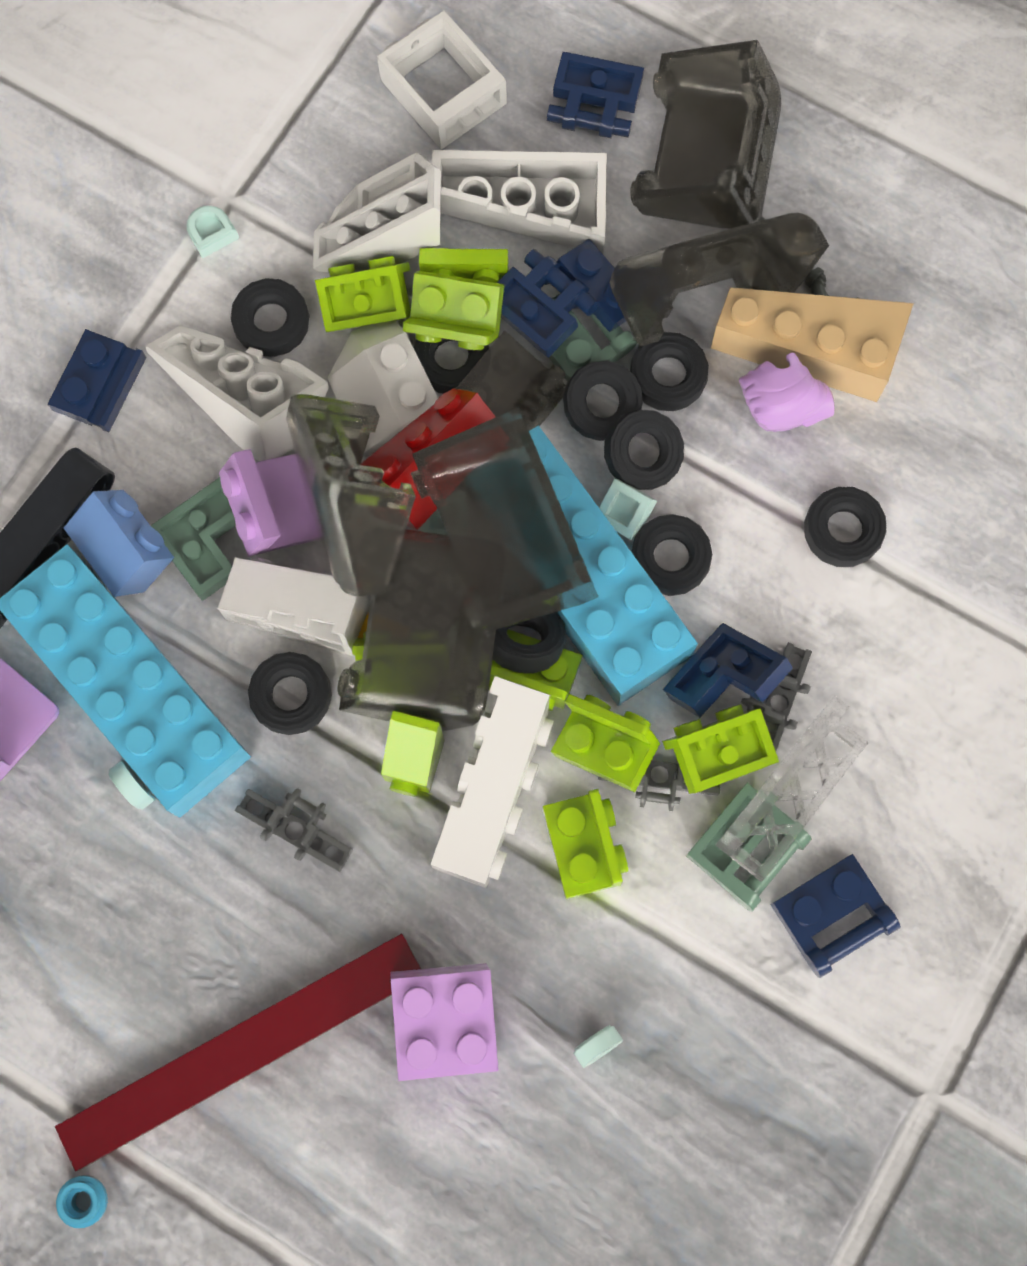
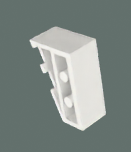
(293, 604)

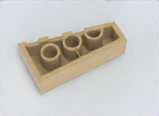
(838, 339)

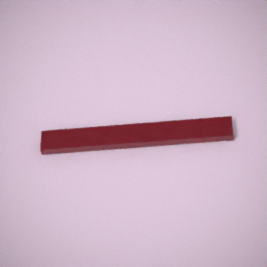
(234, 1054)

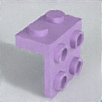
(267, 502)
(23, 716)

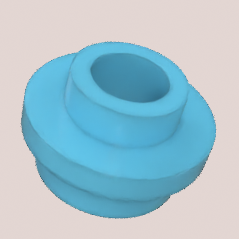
(67, 1206)

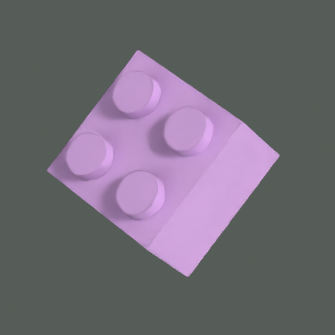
(444, 1021)

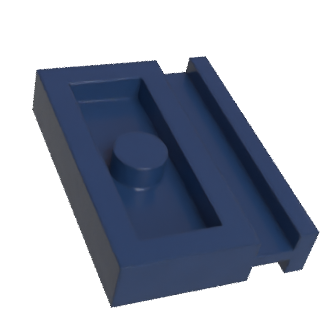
(97, 380)

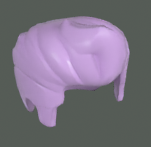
(786, 396)

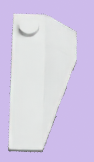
(236, 387)

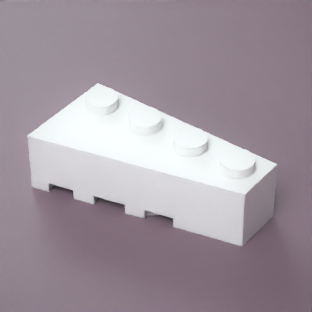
(527, 193)
(493, 784)

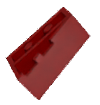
(449, 416)

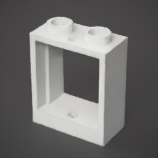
(464, 109)

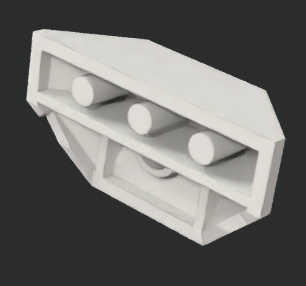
(383, 218)
(385, 372)

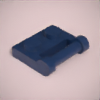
(826, 901)

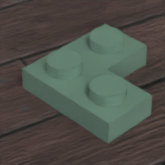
(190, 538)

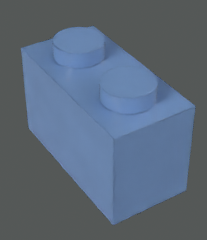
(118, 542)

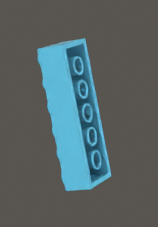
(630, 629)
(123, 681)

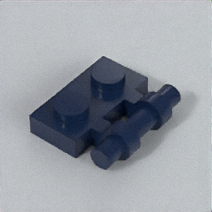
(595, 83)
(535, 314)

